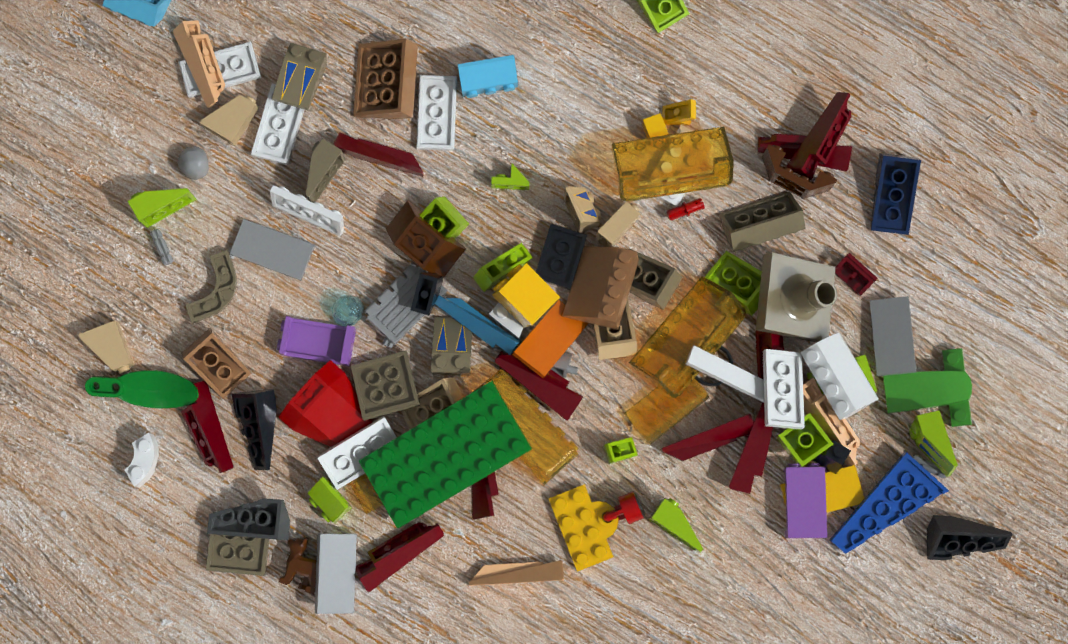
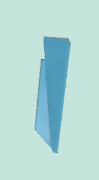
(478, 323)

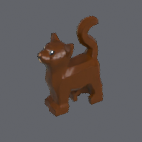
(300, 565)

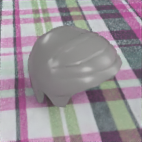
(193, 163)

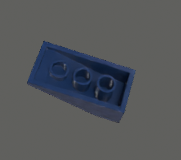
(894, 193)

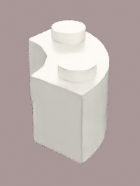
(144, 461)

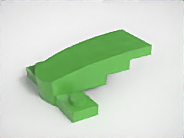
(933, 389)

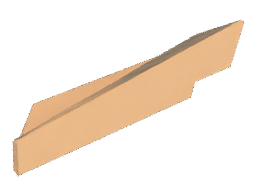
(200, 60)
(825, 416)
(518, 573)

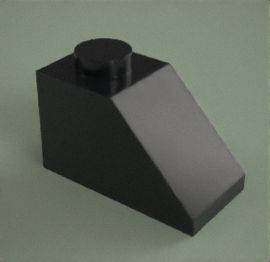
(426, 292)
(833, 457)

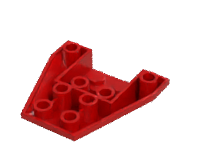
(325, 407)

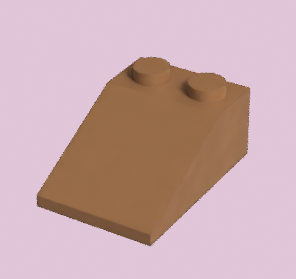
(216, 363)

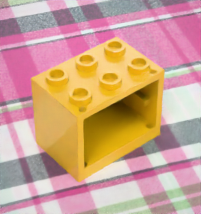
(525, 295)

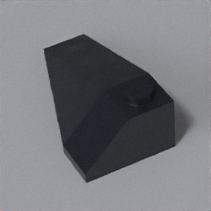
(258, 417)
(957, 536)

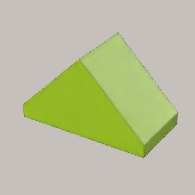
(620, 450)

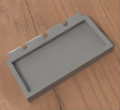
(394, 313)

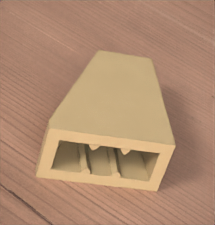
(231, 119)
(618, 225)
(110, 346)

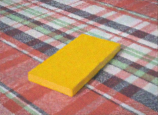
(841, 489)

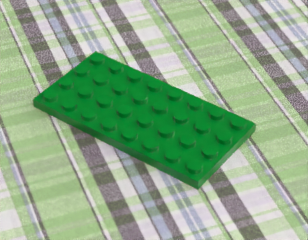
(445, 454)

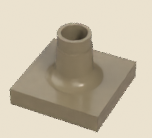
(795, 297)

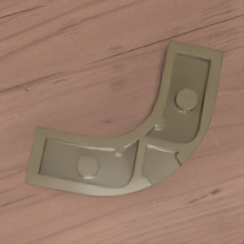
(223, 292)

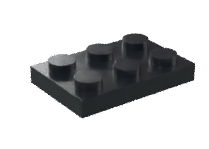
(560, 256)

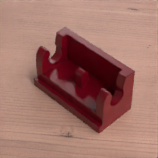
(855, 274)

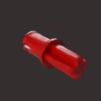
(685, 209)

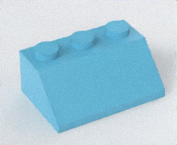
(146, 11)
(488, 76)

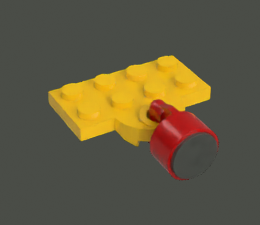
(590, 523)

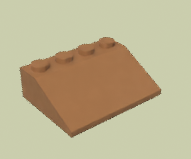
(385, 79)
(601, 285)

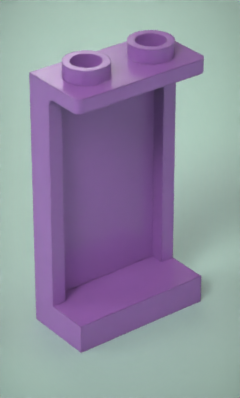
(316, 341)
(805, 501)

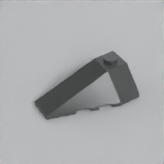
(257, 520)

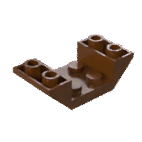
(787, 180)
(423, 242)

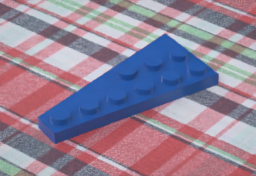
(891, 500)

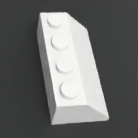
(839, 376)

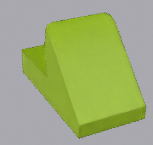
(516, 182)

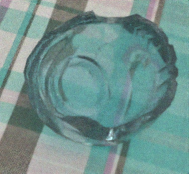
(347, 310)

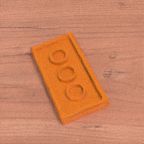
(549, 340)

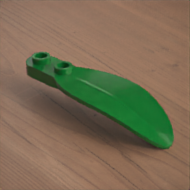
(146, 389)

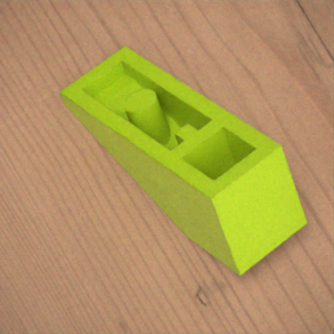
(497, 269)

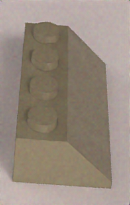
(762, 221)

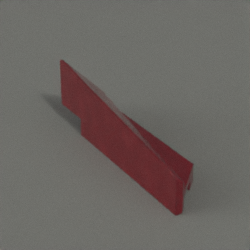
(822, 138)
(378, 154)
(206, 430)
(710, 439)
(753, 455)

